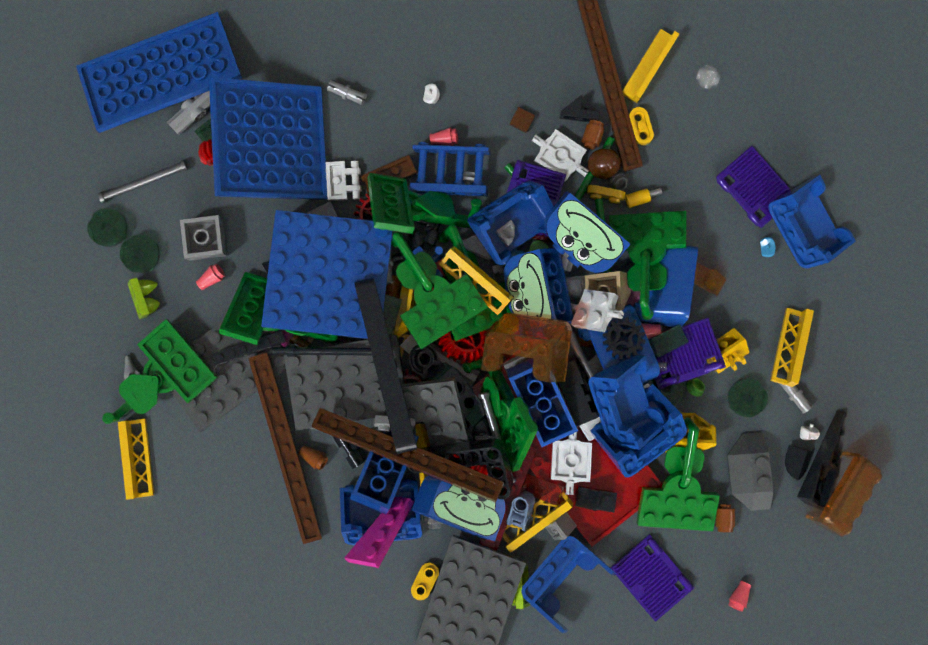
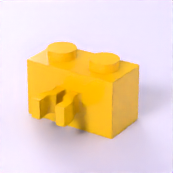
(733, 349)

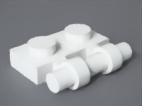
(336, 180)

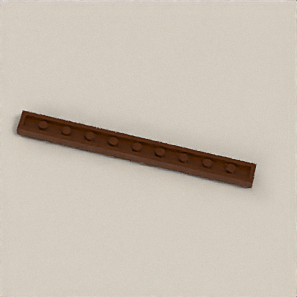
(610, 84)
(285, 448)
(417, 459)

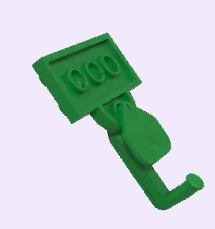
(397, 208)
(649, 236)
(437, 309)
(246, 312)
(484, 319)
(177, 369)
(512, 415)
(682, 504)

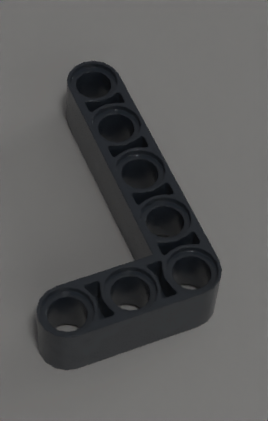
(484, 457)

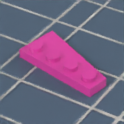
(378, 538)

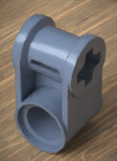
(521, 514)

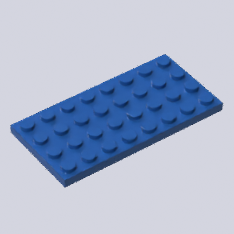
(157, 72)

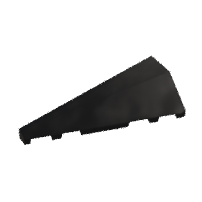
(825, 468)

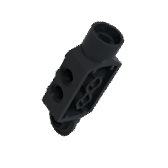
(434, 370)

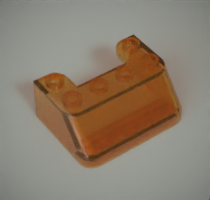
(530, 337)
(849, 495)

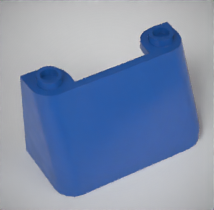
(523, 205)
(808, 226)
(673, 302)
(606, 357)
(624, 404)
(630, 460)
(358, 517)

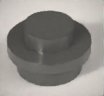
(618, 181)

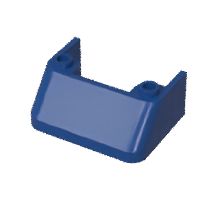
(553, 571)

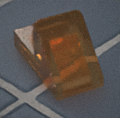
(708, 279)

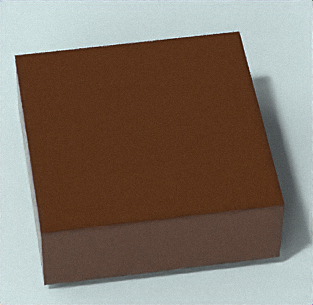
(522, 120)

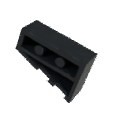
(578, 393)

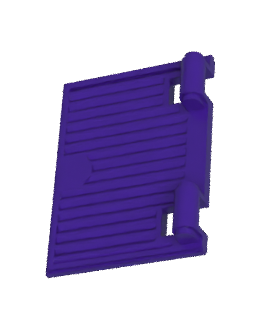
(550, 179)
(754, 184)
(691, 358)
(652, 578)

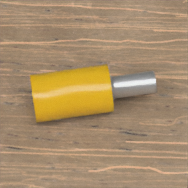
(641, 197)

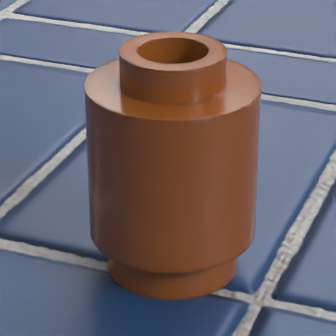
(593, 134)
(725, 518)

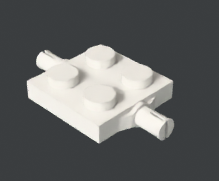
(560, 154)
(595, 310)
(571, 462)

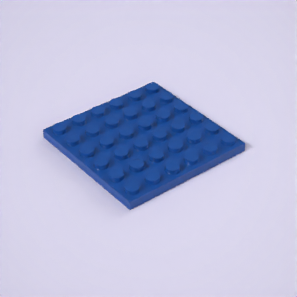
(267, 140)
(315, 272)

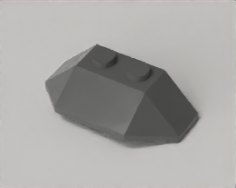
(751, 471)

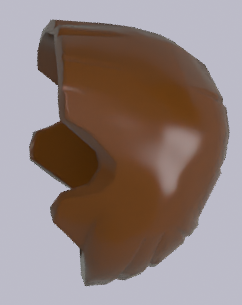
(604, 163)

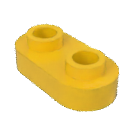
(642, 126)
(599, 192)
(425, 581)

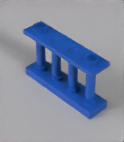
(458, 187)

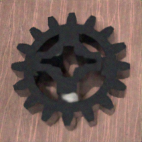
(618, 331)

